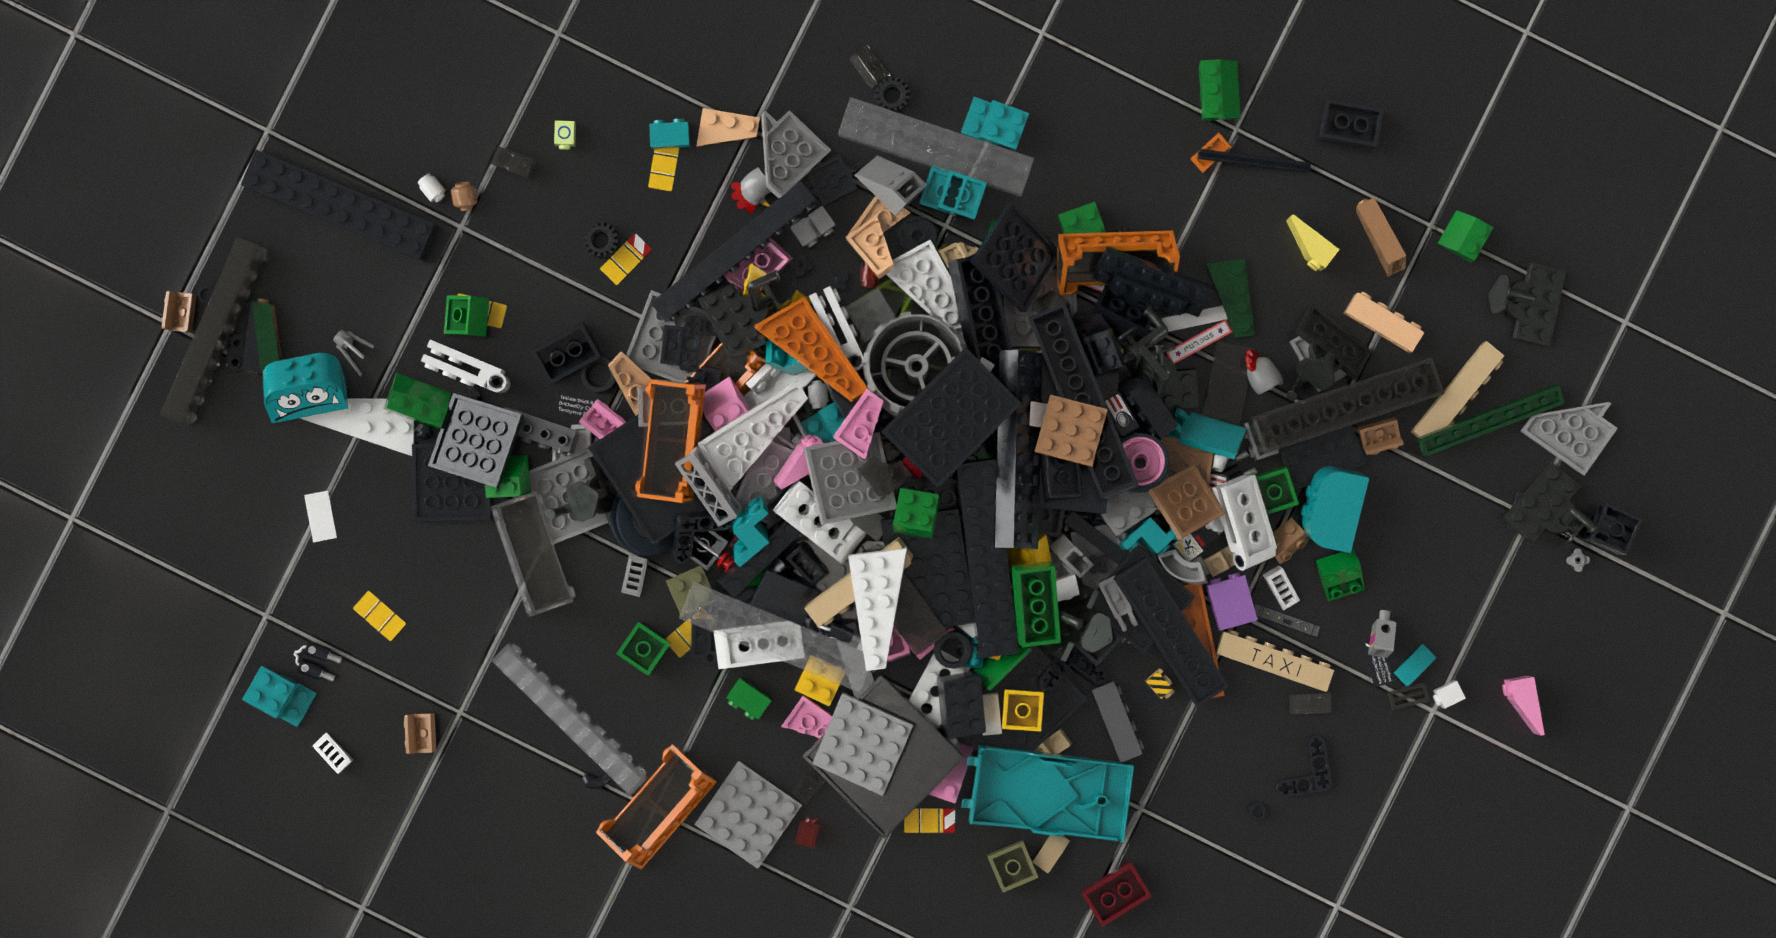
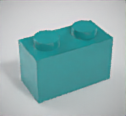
(669, 134)

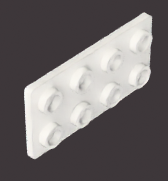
(770, 381)

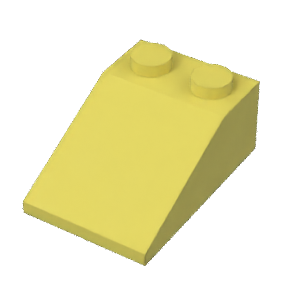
(1313, 246)

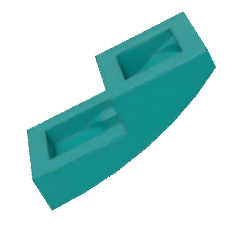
(1415, 665)

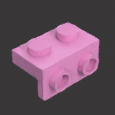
(601, 419)

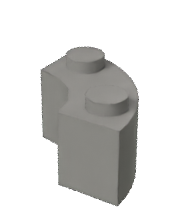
(1183, 570)

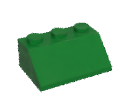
(1219, 90)
(417, 401)
(996, 670)

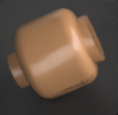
(464, 196)

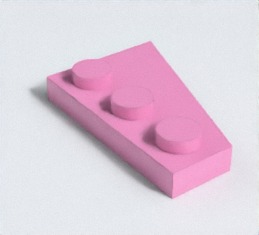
(860, 423)
(808, 718)

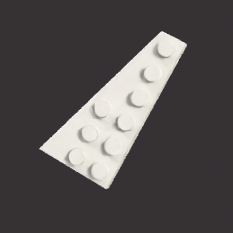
(927, 282)
(371, 423)
(745, 438)
(876, 592)

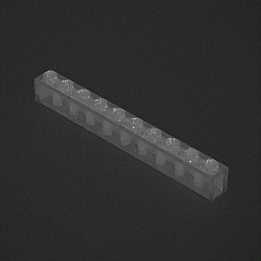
(569, 719)

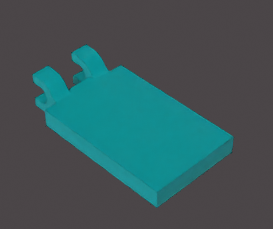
(1208, 434)

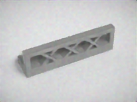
(714, 482)

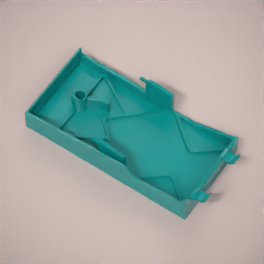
(1050, 793)

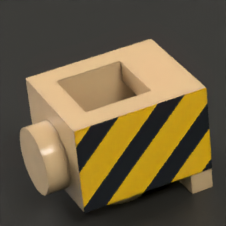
(1160, 684)

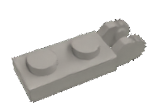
(1117, 602)

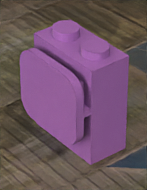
(1231, 601)

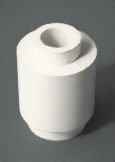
(431, 188)
(817, 394)

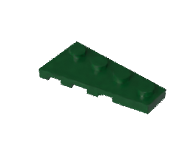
(1233, 291)

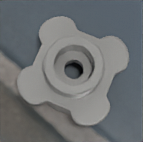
(1577, 565)

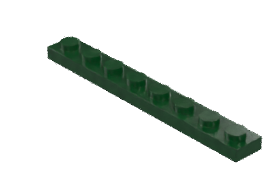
(1491, 420)

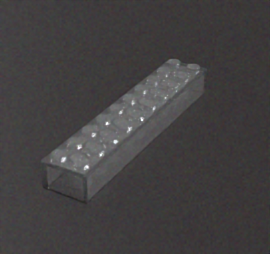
(934, 146)
(775, 636)

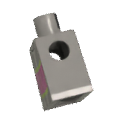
(1382, 643)

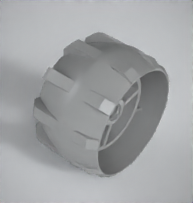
(896, 334)

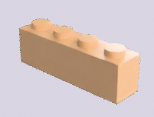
(1383, 322)

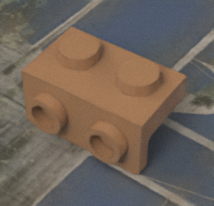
(179, 311)
(1380, 436)
(1288, 540)
(420, 733)

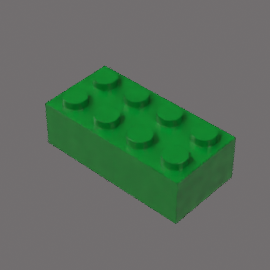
(1036, 604)

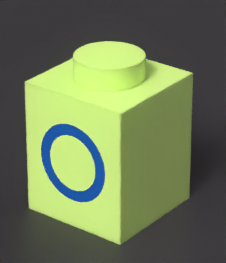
(565, 134)

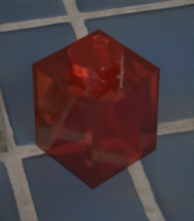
(807, 832)

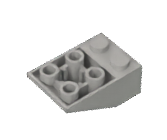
(891, 183)

